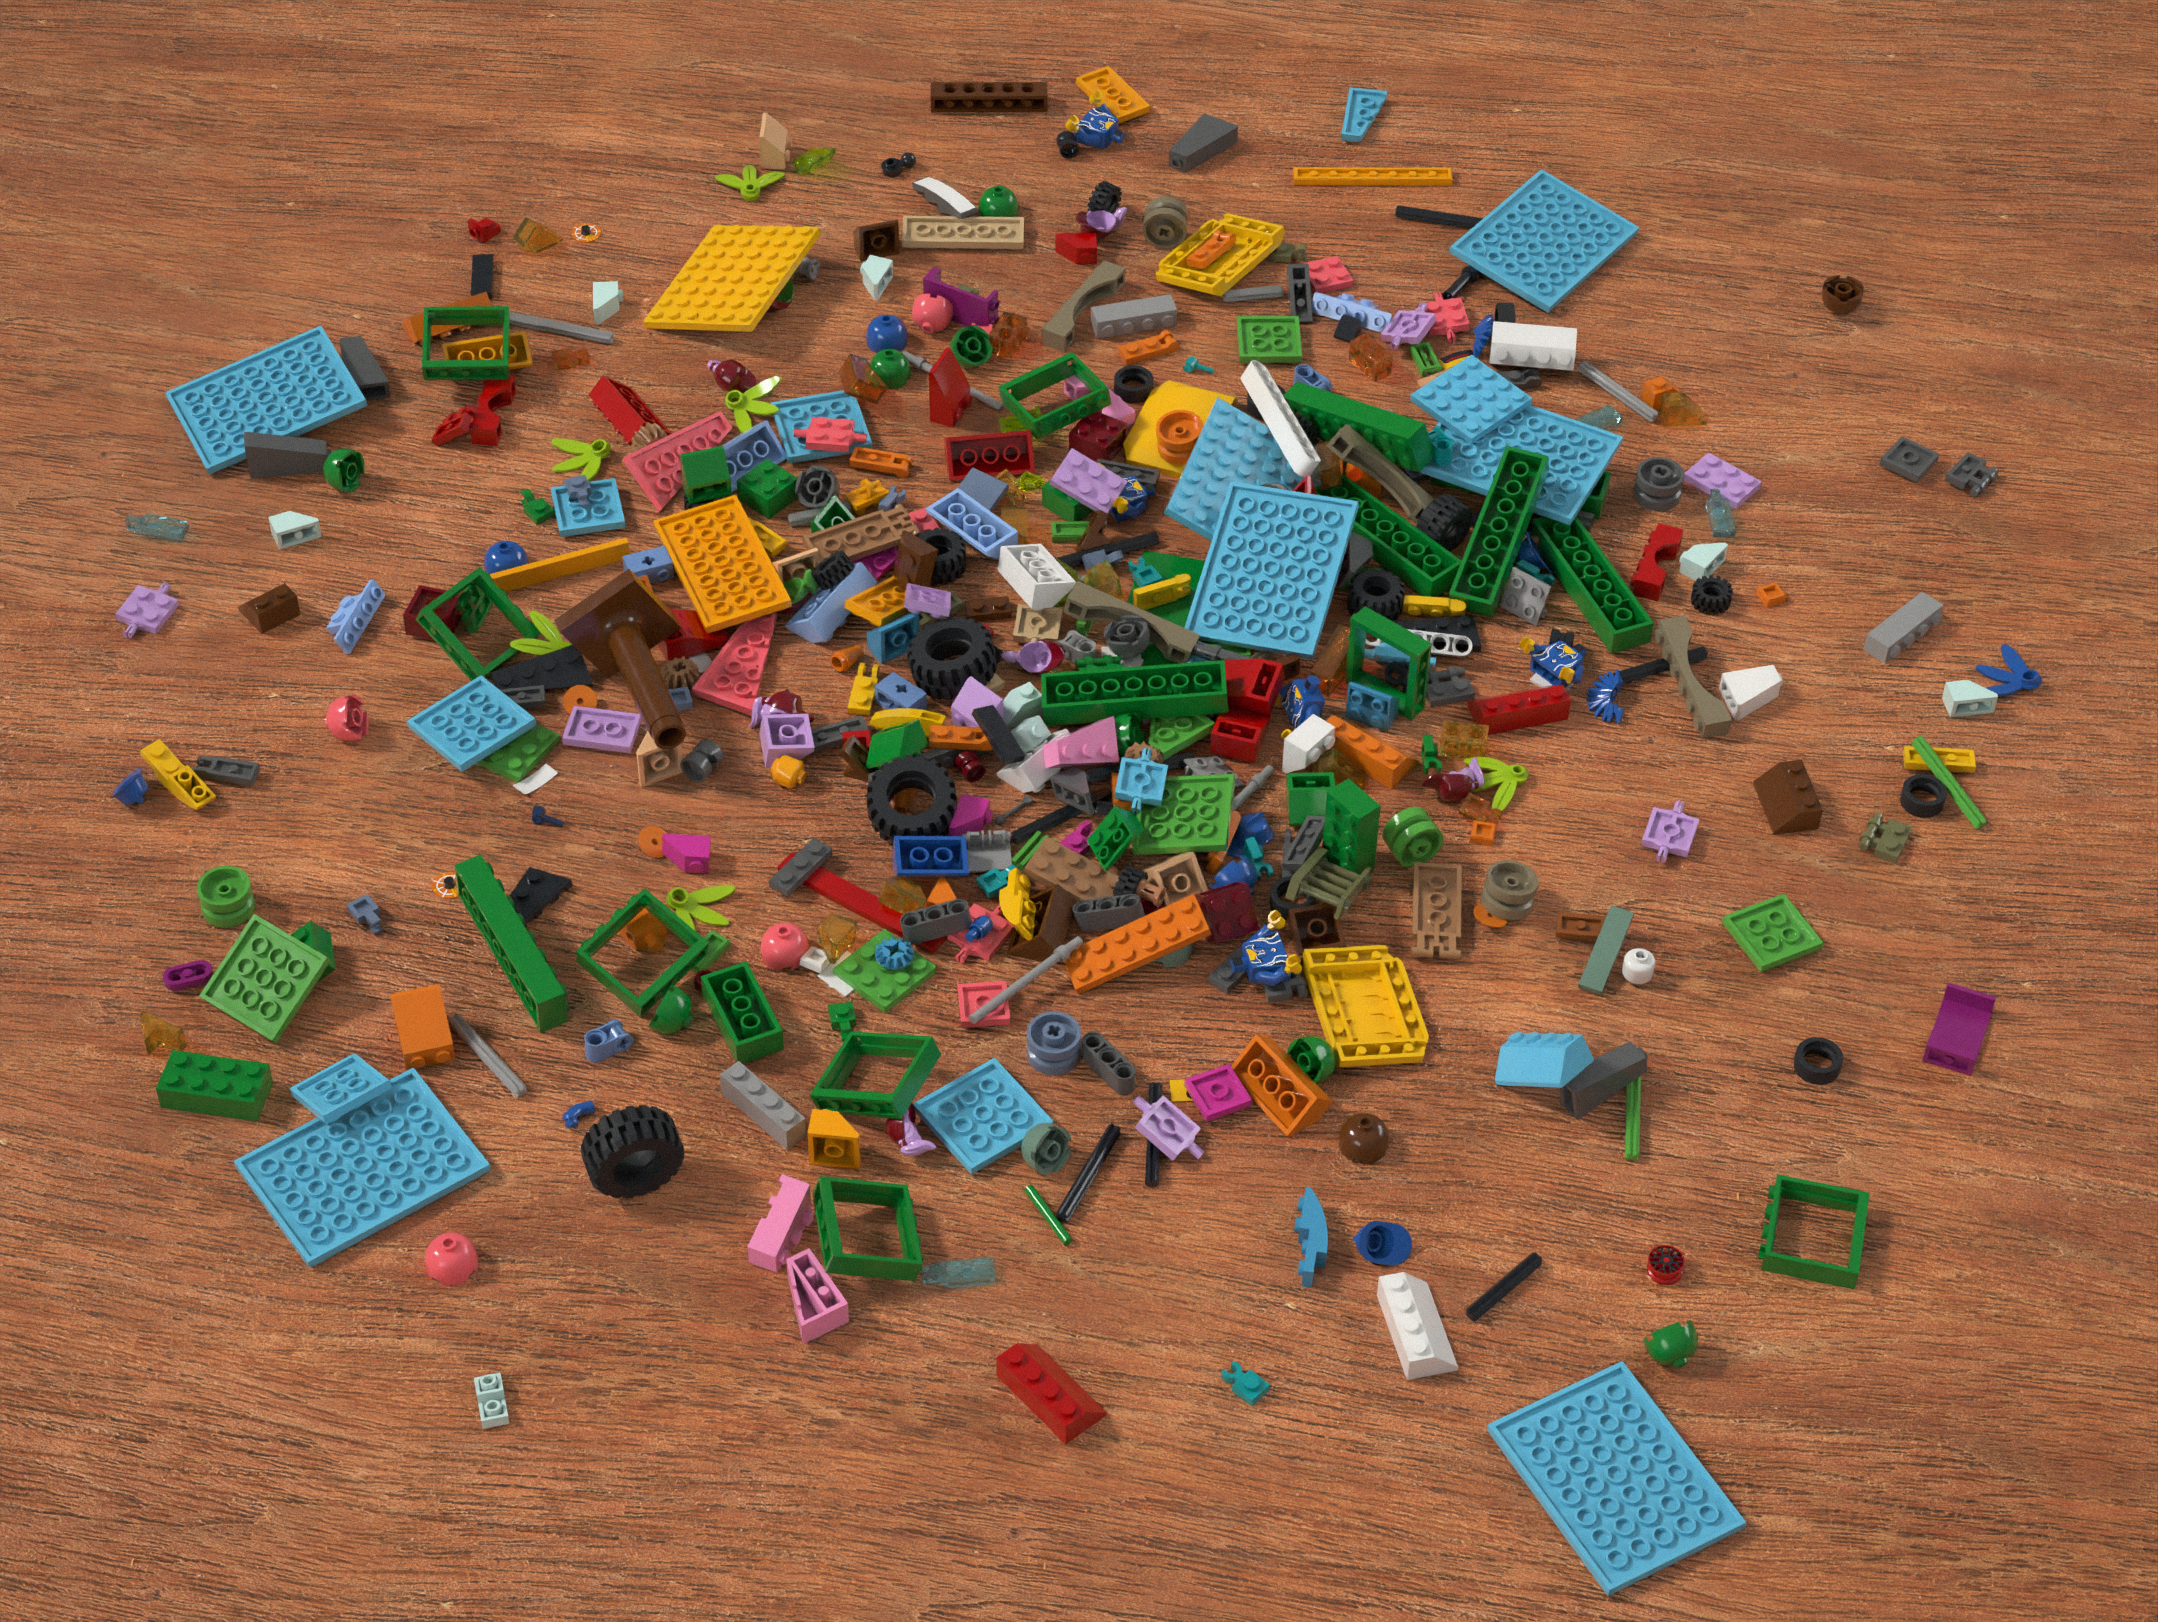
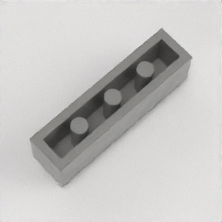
(1133, 316)
(1903, 627)
(763, 1105)

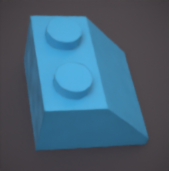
(893, 637)

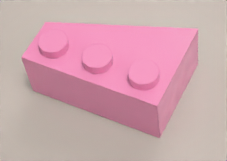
(1085, 747)
(782, 1226)
(815, 1297)

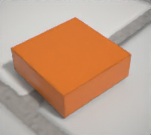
(1771, 594)
(1483, 833)

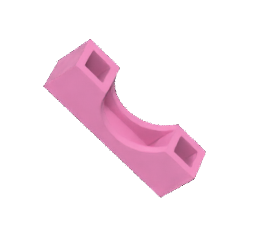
(1118, 409)

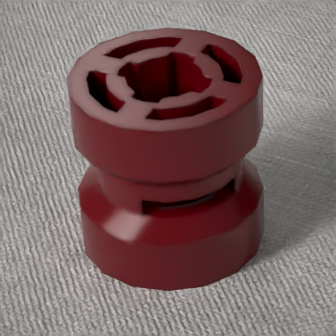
(970, 766)

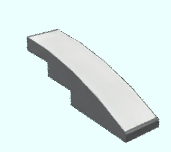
(947, 198)

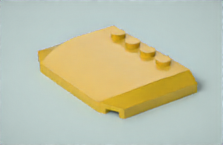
(1253, 244)
(1141, 443)
(1365, 1005)

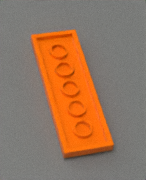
(1137, 944)

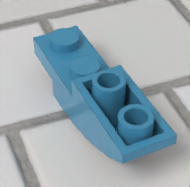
(1312, 1236)

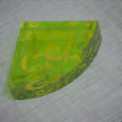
(1030, 481)

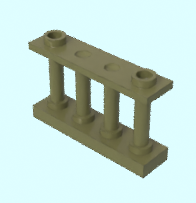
(1316, 870)

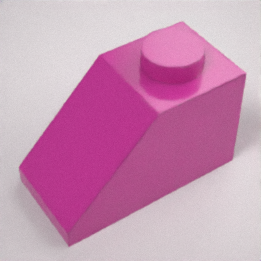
(970, 815)
(688, 851)

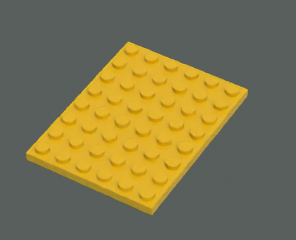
(732, 278)

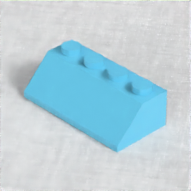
(1542, 1059)

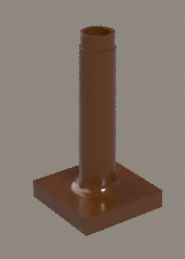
(616, 634)

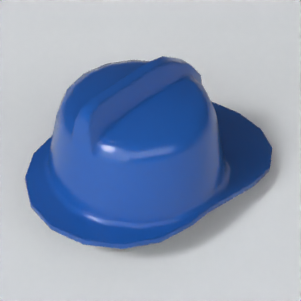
(1529, 552)
(131, 789)
(1250, 826)
(1383, 1243)

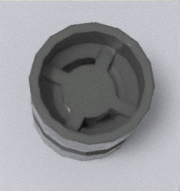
(702, 760)

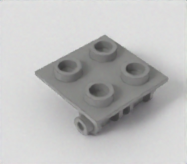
(1525, 596)
(1209, 766)
(988, 851)

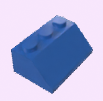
(930, 856)

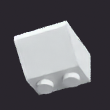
(1307, 743)

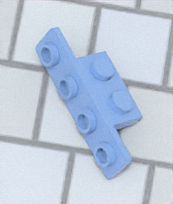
(1346, 304)
(355, 615)

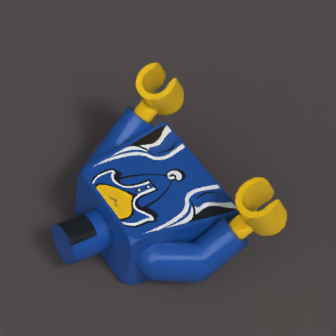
(1098, 125)
(1132, 499)
(1556, 661)
(1301, 701)
(1265, 956)

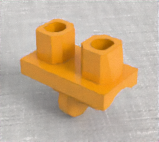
(866, 495)

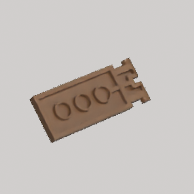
(863, 534)
(1436, 909)

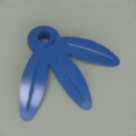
(2014, 681)

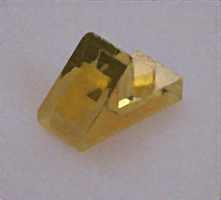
(159, 1031)

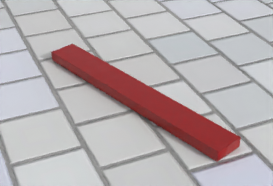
(860, 902)

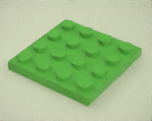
(1191, 816)
(265, 978)

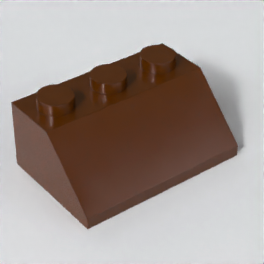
(1789, 798)
(1051, 923)

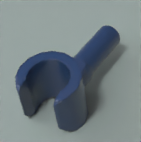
(539, 817)

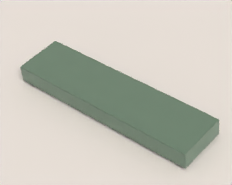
(1606, 950)

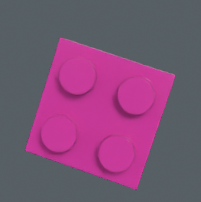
(1217, 1092)

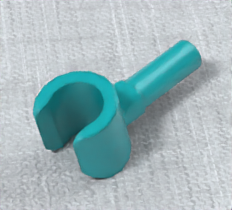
(1192, 363)

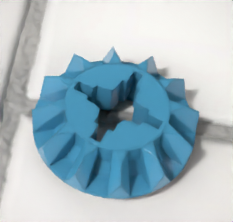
(899, 959)

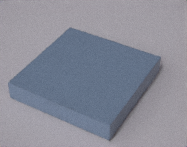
(983, 488)

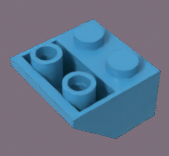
(1371, 706)

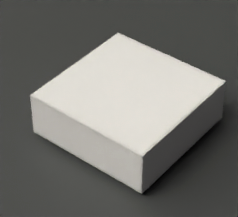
(814, 960)

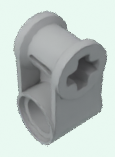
(1077, 646)

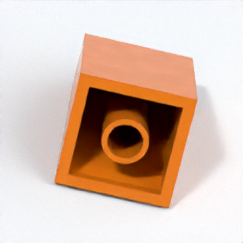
(422, 1027)

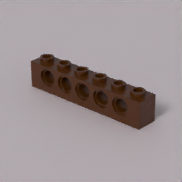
(989, 97)

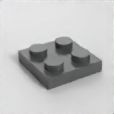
(1909, 459)

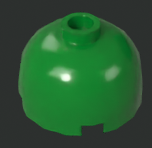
(998, 202)
(971, 346)
(891, 367)
(343, 469)
(1128, 731)
(672, 1012)
(1313, 1056)
(1673, 1344)

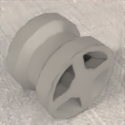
(808, 268)

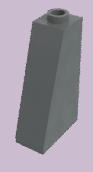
(1202, 142)
(364, 368)
(283, 455)
(1603, 1079)

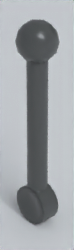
(1027, 801)

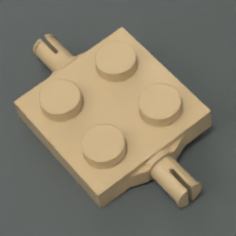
(1037, 624)

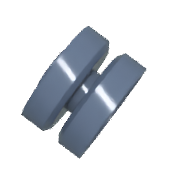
(1053, 1043)

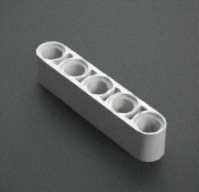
(1450, 640)

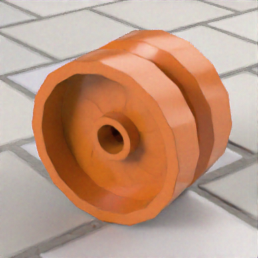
(1177, 435)

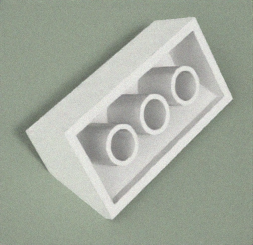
(1533, 345)
(1034, 575)
(1415, 1326)

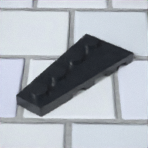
(1453, 625)
(553, 670)
(536, 891)

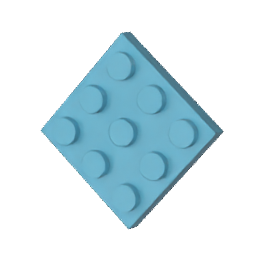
(601, 514)
(340, 1088)

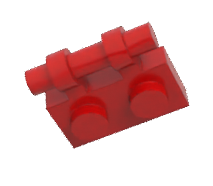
(454, 425)

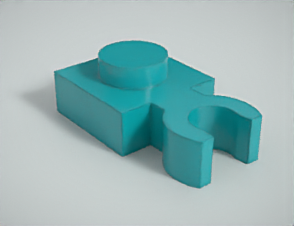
(1144, 575)
(1246, 1385)

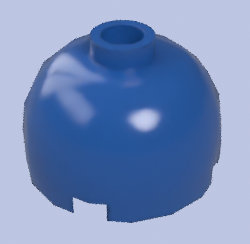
(886, 333)
(504, 556)
(1237, 872)

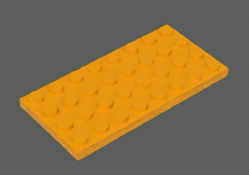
(722, 564)

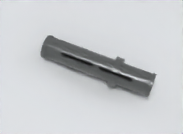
(1216, 652)

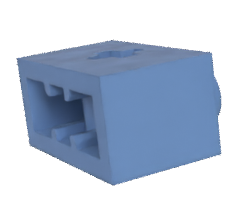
(653, 562)
(899, 693)

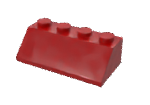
(623, 407)
(989, 454)
(1521, 708)
(1048, 1391)

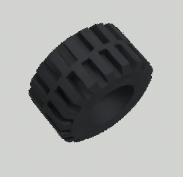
(1446, 521)
(950, 557)
(1378, 592)

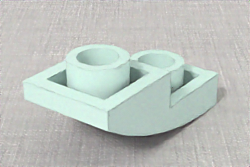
(491, 1400)

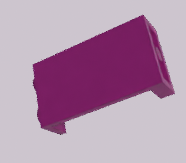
(967, 306)
(1959, 1029)

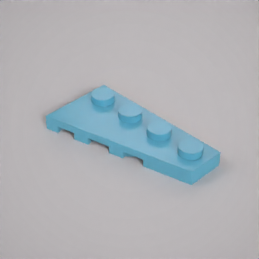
(1360, 112)

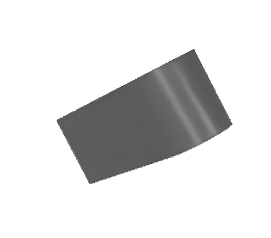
(1107, 912)
(936, 921)
(1108, 1063)

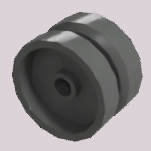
(1658, 484)

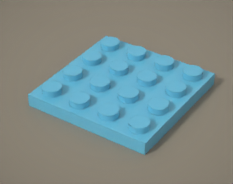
(1471, 399)
(798, 414)
(471, 723)
(981, 1115)

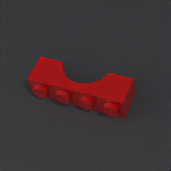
(486, 425)
(1650, 577)

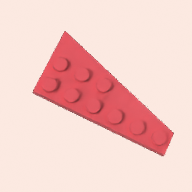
(659, 463)
(738, 668)

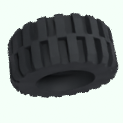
(949, 639)
(911, 774)
(632, 1151)

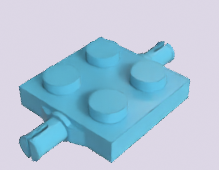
(1388, 654)
(1141, 781)

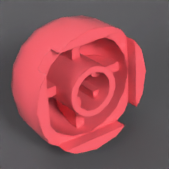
(932, 313)
(347, 719)
(783, 946)
(451, 1258)

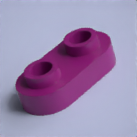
(187, 975)

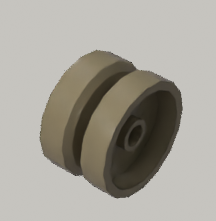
(1165, 222)
(1509, 890)

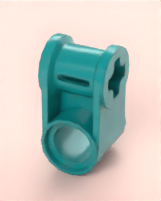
(1442, 446)

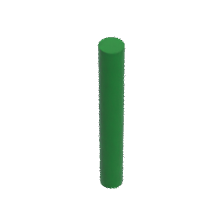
(1048, 1215)

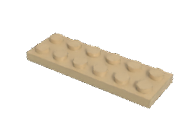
(963, 232)

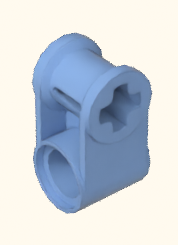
(1307, 375)
(606, 1041)

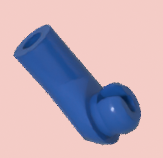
(577, 1110)

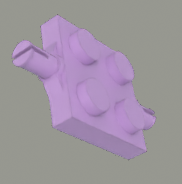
(1408, 326)
(146, 609)
(1670, 832)
(1167, 1127)

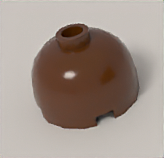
(1842, 294)
(1363, 1138)

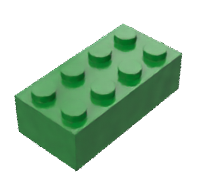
(1351, 827)
(742, 1013)
(214, 1085)

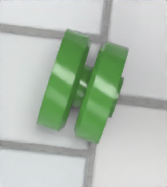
(1412, 836)
(225, 896)

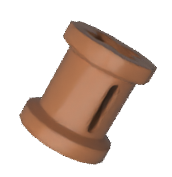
(1157, 895)

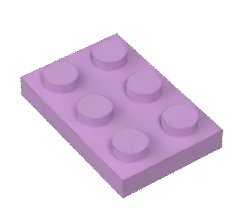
(1718, 474)
(1088, 482)
(927, 600)
(601, 729)

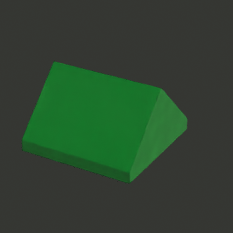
(832, 514)

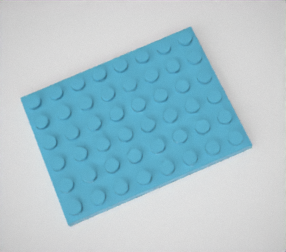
(1544, 240)
(270, 392)
(1227, 450)
(1574, 450)
(1271, 569)
(362, 1171)
(1616, 1477)

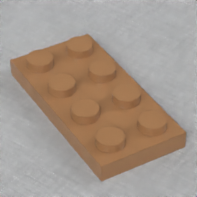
(1073, 872)

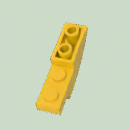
(897, 716)
(176, 777)
(1016, 903)

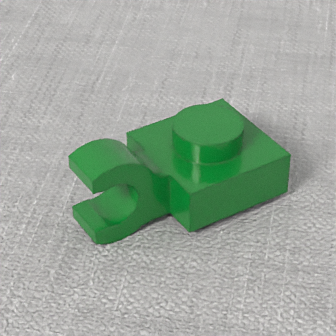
(535, 509)
(1429, 754)
(842, 1017)

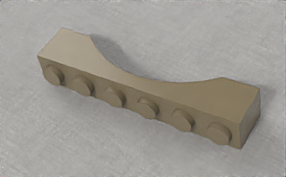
(1102, 283)
(1359, 452)
(1094, 605)
(1708, 712)

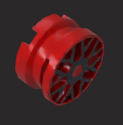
(1658, 1262)

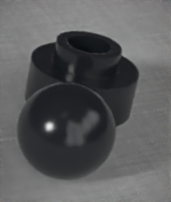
(893, 167)
(1401, 680)

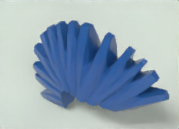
(1483, 334)
(1604, 695)

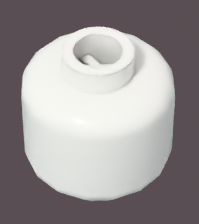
(1638, 966)

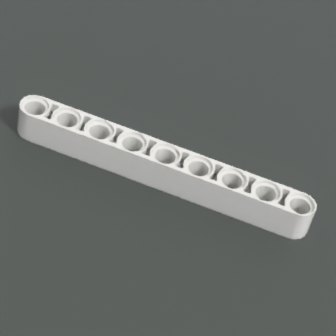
(1280, 419)

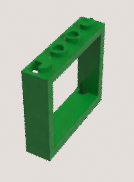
(465, 368)
(1045, 377)
(1401, 639)
(450, 643)
(619, 919)
(874, 1104)
(873, 1193)
(1822, 1195)

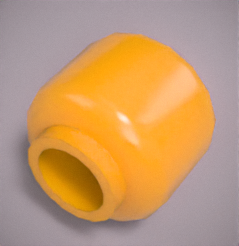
(788, 771)

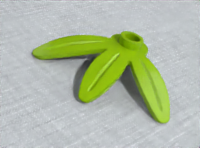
(749, 186)
(748, 402)
(588, 455)
(537, 646)
(1509, 776)
(690, 904)

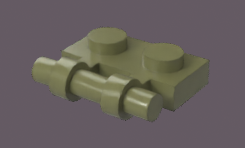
(1892, 840)

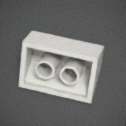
(1031, 773)

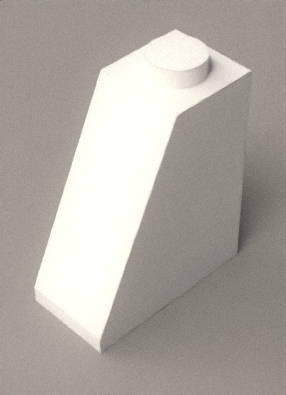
(1749, 689)

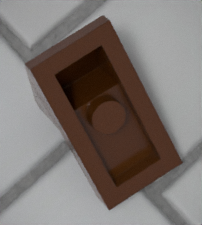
(1091, 536)
(856, 756)

